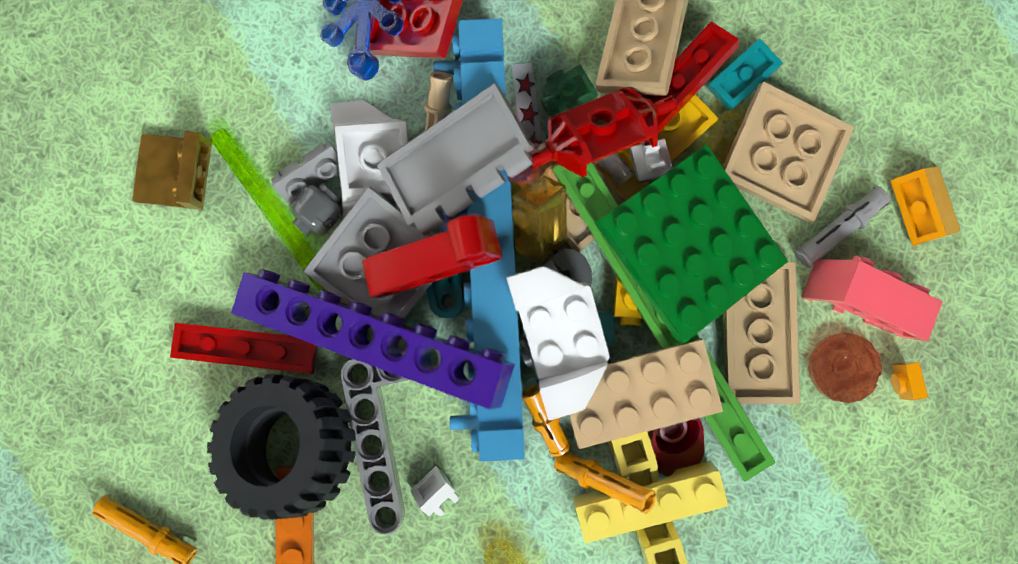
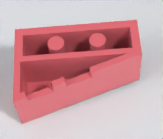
(874, 296)

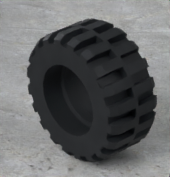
(241, 440)

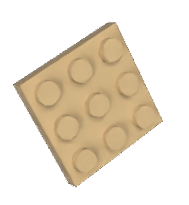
(786, 152)

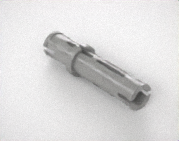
(854, 217)

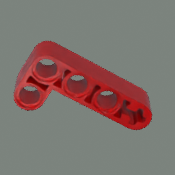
(465, 246)

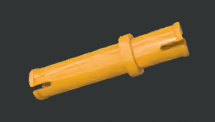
(592, 475)
(154, 537)

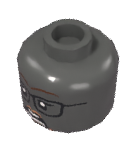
(316, 210)

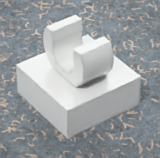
(650, 162)
(433, 491)

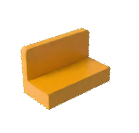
(925, 205)

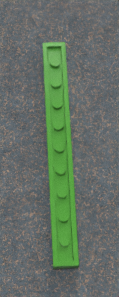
(732, 425)

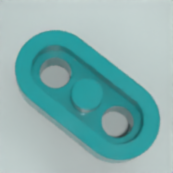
(440, 289)

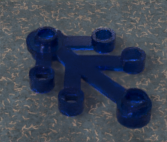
(360, 61)

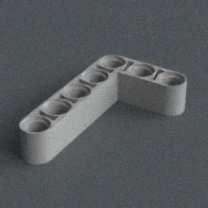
(378, 425)

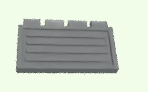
(454, 158)

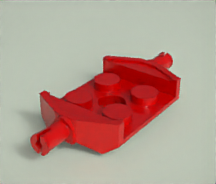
(578, 141)

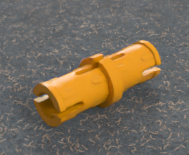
(549, 429)

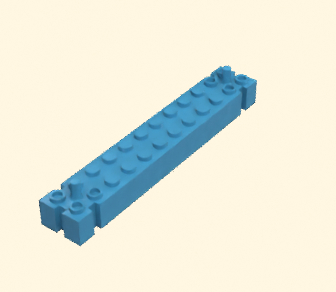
(499, 431)

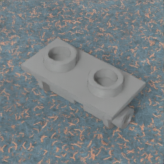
(317, 168)

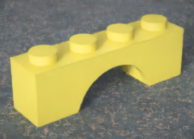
(637, 463)
(681, 495)

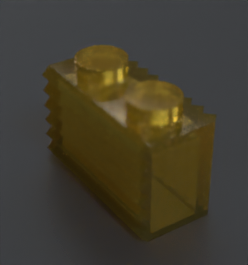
(540, 219)

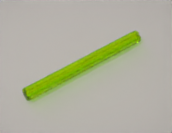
(264, 199)

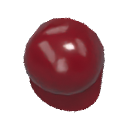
(678, 445)

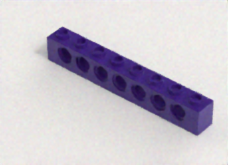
(257, 303)

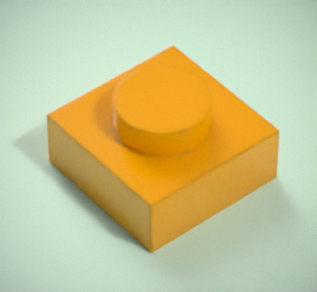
(908, 381)

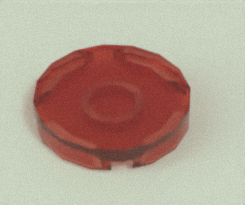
(834, 372)

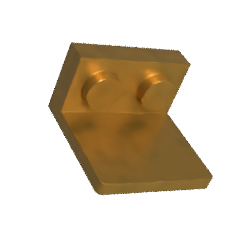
(172, 170)

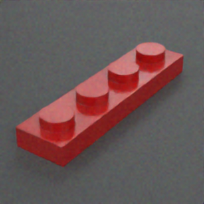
(696, 67)
(242, 348)

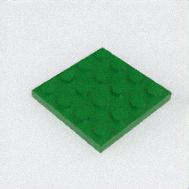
(692, 244)

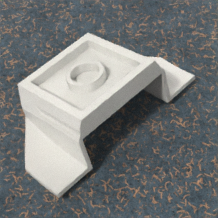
(362, 141)
(562, 337)

